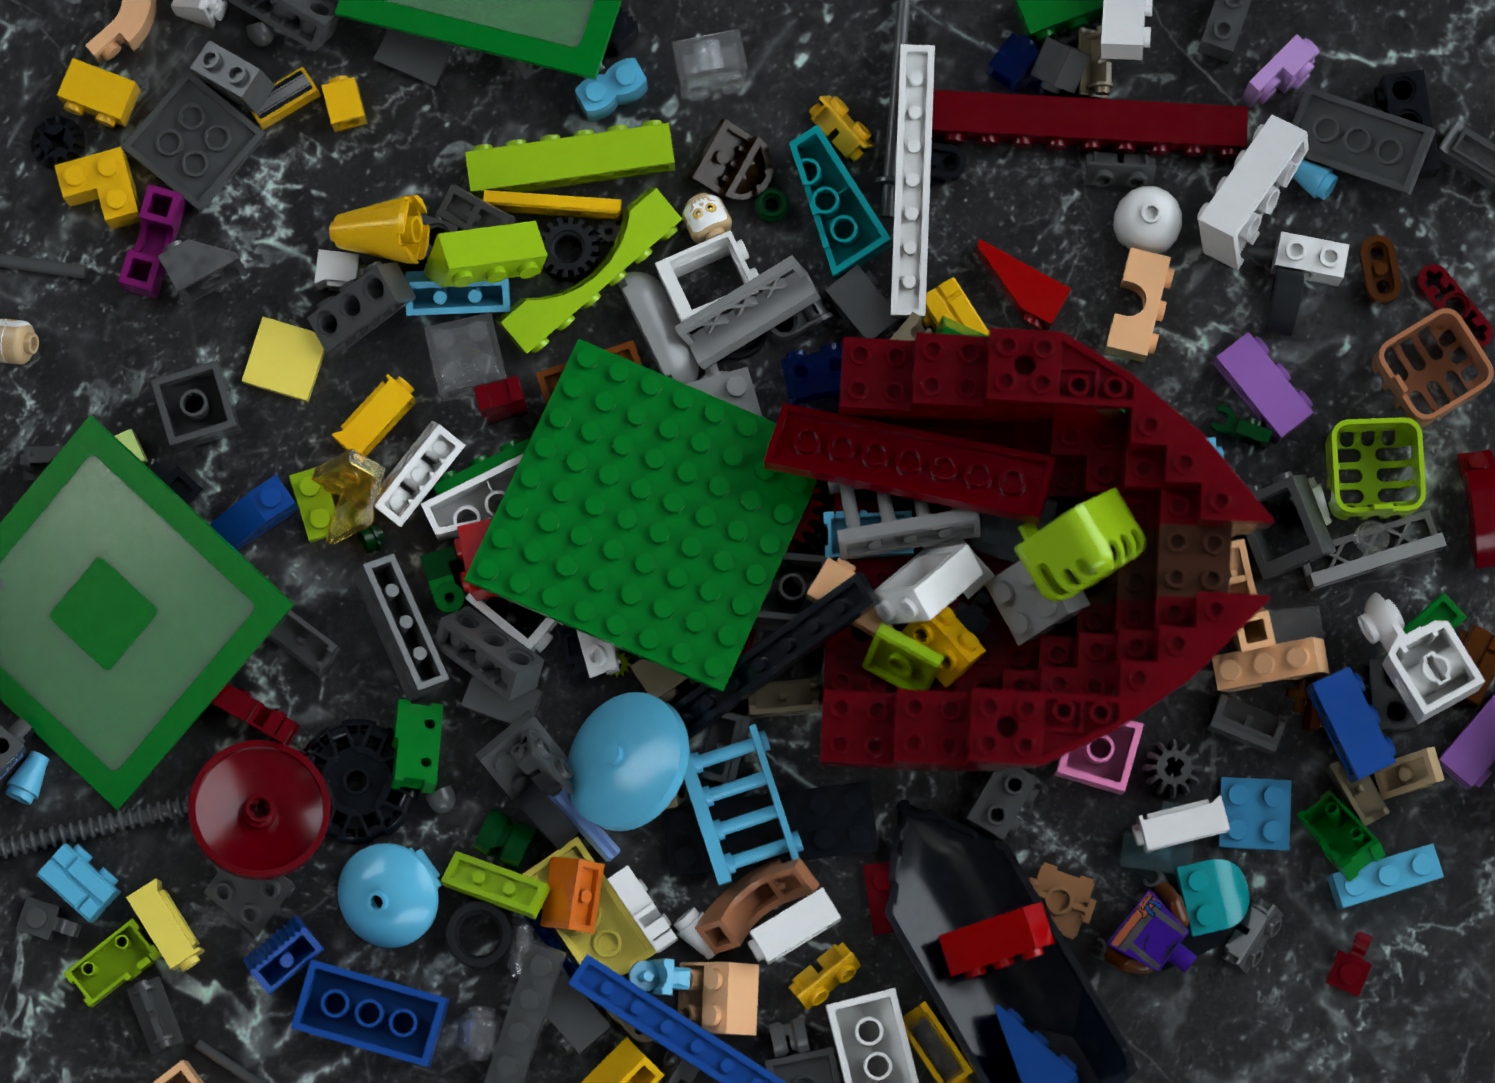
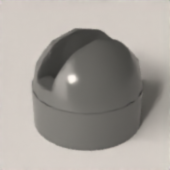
(260, 33)
(442, 799)

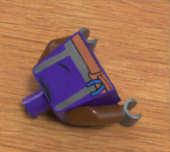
(1151, 933)

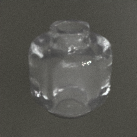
(479, 1032)

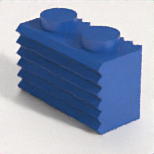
(282, 954)

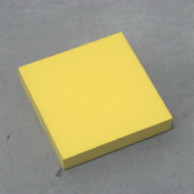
(284, 359)

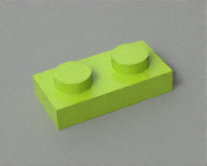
(314, 504)

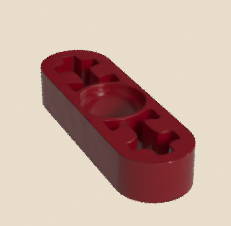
(1430, 294)

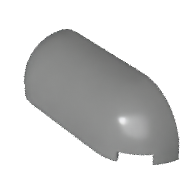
(657, 324)

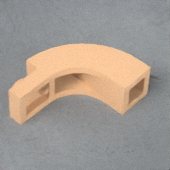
(129, 26)
(1259, 630)

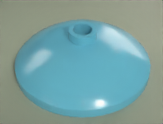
(402, 884)

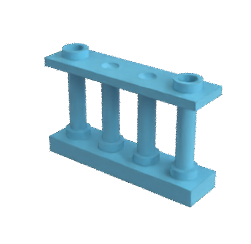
(714, 830)

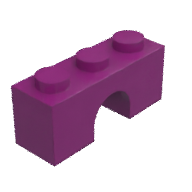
(159, 226)

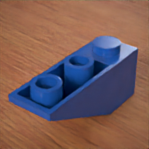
(1031, 1053)

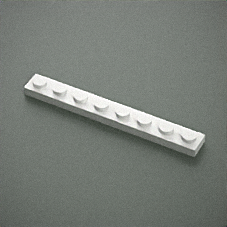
(912, 180)

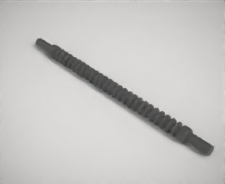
(93, 827)

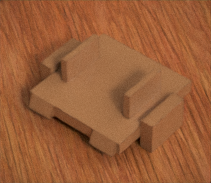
(1065, 898)

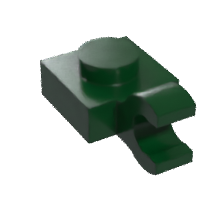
(1249, 431)

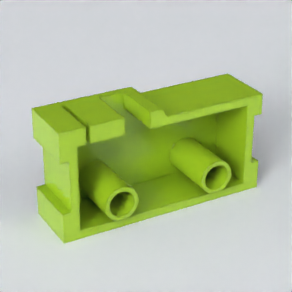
(113, 963)

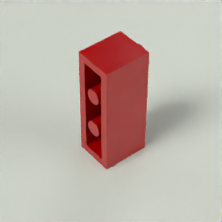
(997, 941)

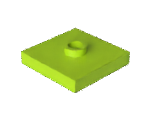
(902, 660)

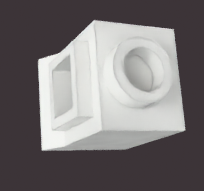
(337, 268)

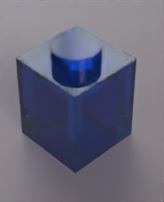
(1013, 61)

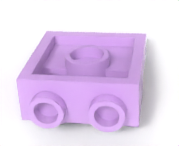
(1285, 70)

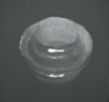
(1371, 537)

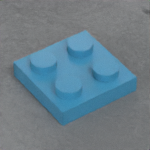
(1256, 813)

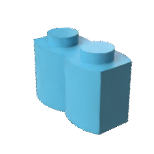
(618, 86)

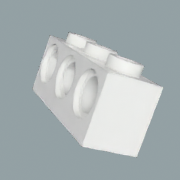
(417, 472)

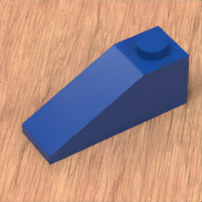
(255, 513)

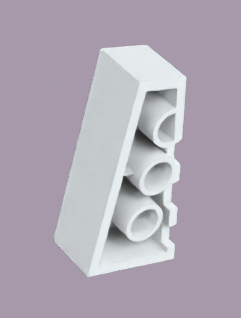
(1251, 190)

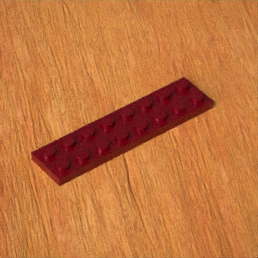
(911, 463)

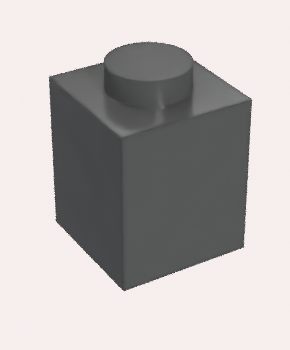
(1060, 66)

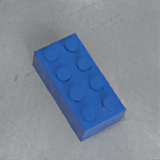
(370, 1013)

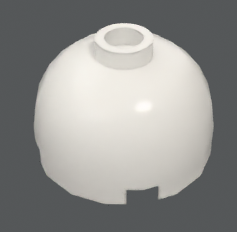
(1148, 219)

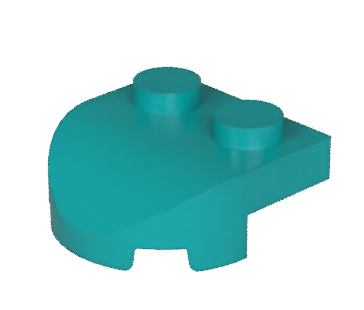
(1213, 895)

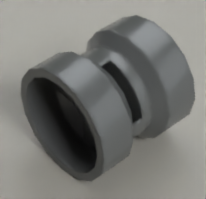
(797, 1037)

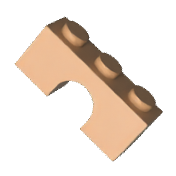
(1147, 276)
(1272, 663)

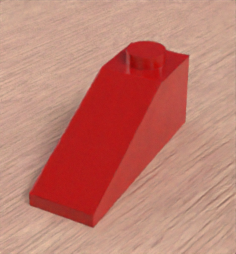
(1027, 289)

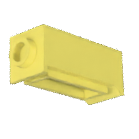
(166, 926)

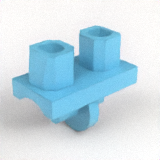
(659, 976)

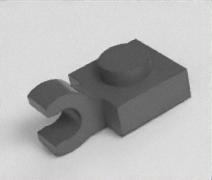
(43, 920)

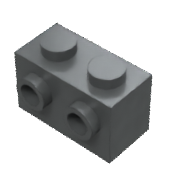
(1002, 801)

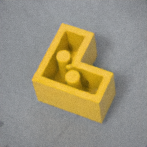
(104, 178)

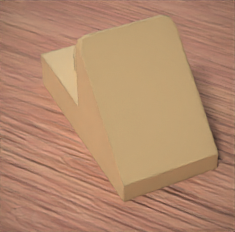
(1410, 773)

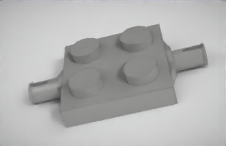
(731, 386)

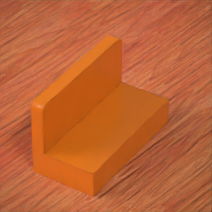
(573, 894)

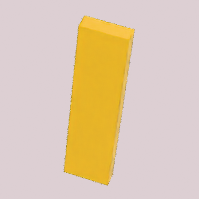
(555, 205)

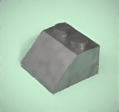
(199, 268)

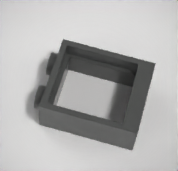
(1312, 520)

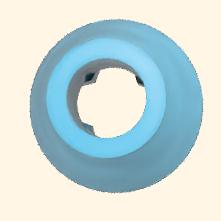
(1315, 179)
(28, 779)

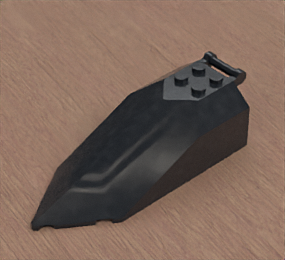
(954, 878)

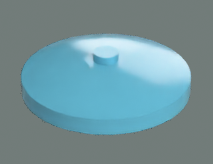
(628, 761)

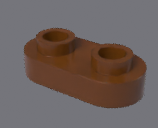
(1381, 270)

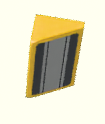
(287, 97)

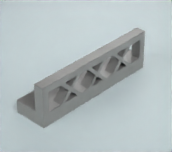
(750, 314)
(1379, 560)

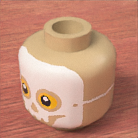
(705, 217)
(17, 341)

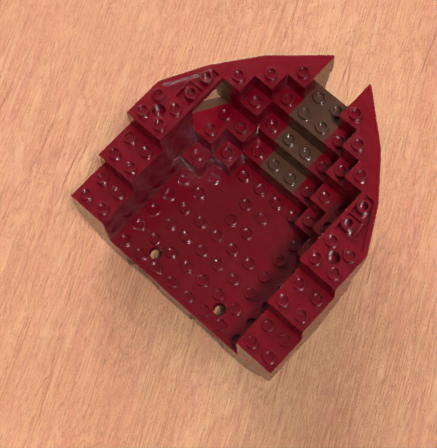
(1146, 621)

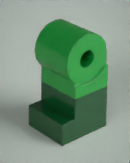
(445, 591)

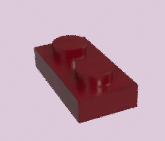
(878, 894)

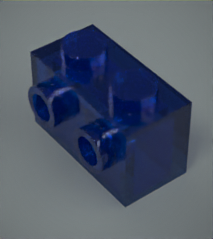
(813, 374)

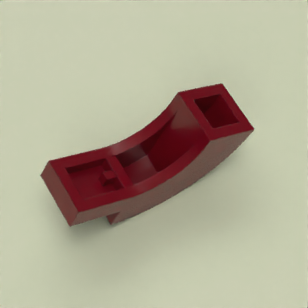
(1478, 481)

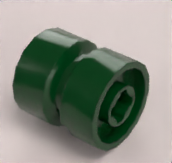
(505, 839)

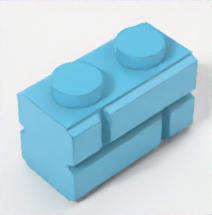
(80, 882)

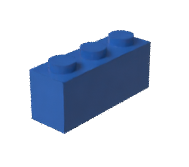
(1351, 724)

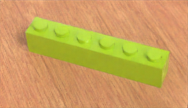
(571, 160)

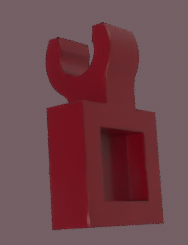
(1349, 969)

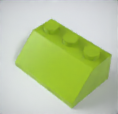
(486, 255)

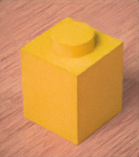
(344, 103)

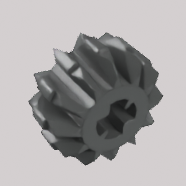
(1183, 773)

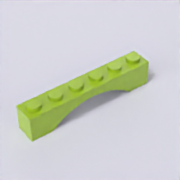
(642, 225)

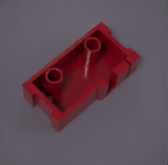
(501, 400)
(254, 713)

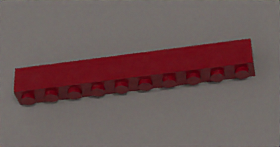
(1089, 123)

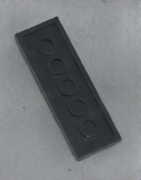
(828, 820)

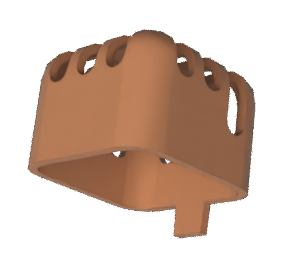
(1434, 370)

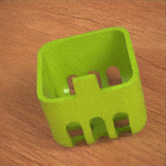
(1406, 434)
(1082, 544)

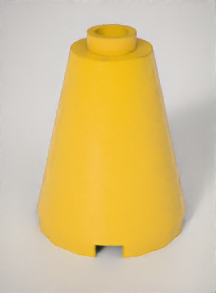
(384, 230)

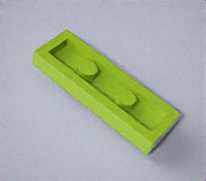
(495, 885)

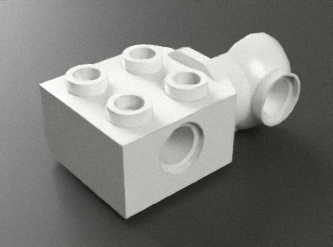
(1425, 664)

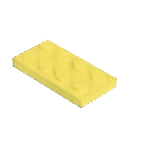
(617, 937)

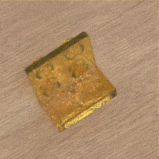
(358, 485)

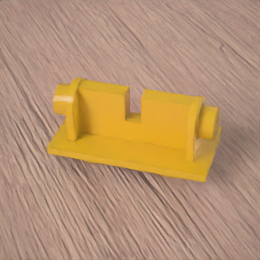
(834, 116)
(838, 967)

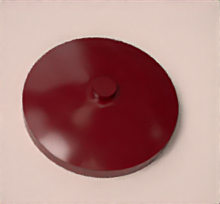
(259, 809)

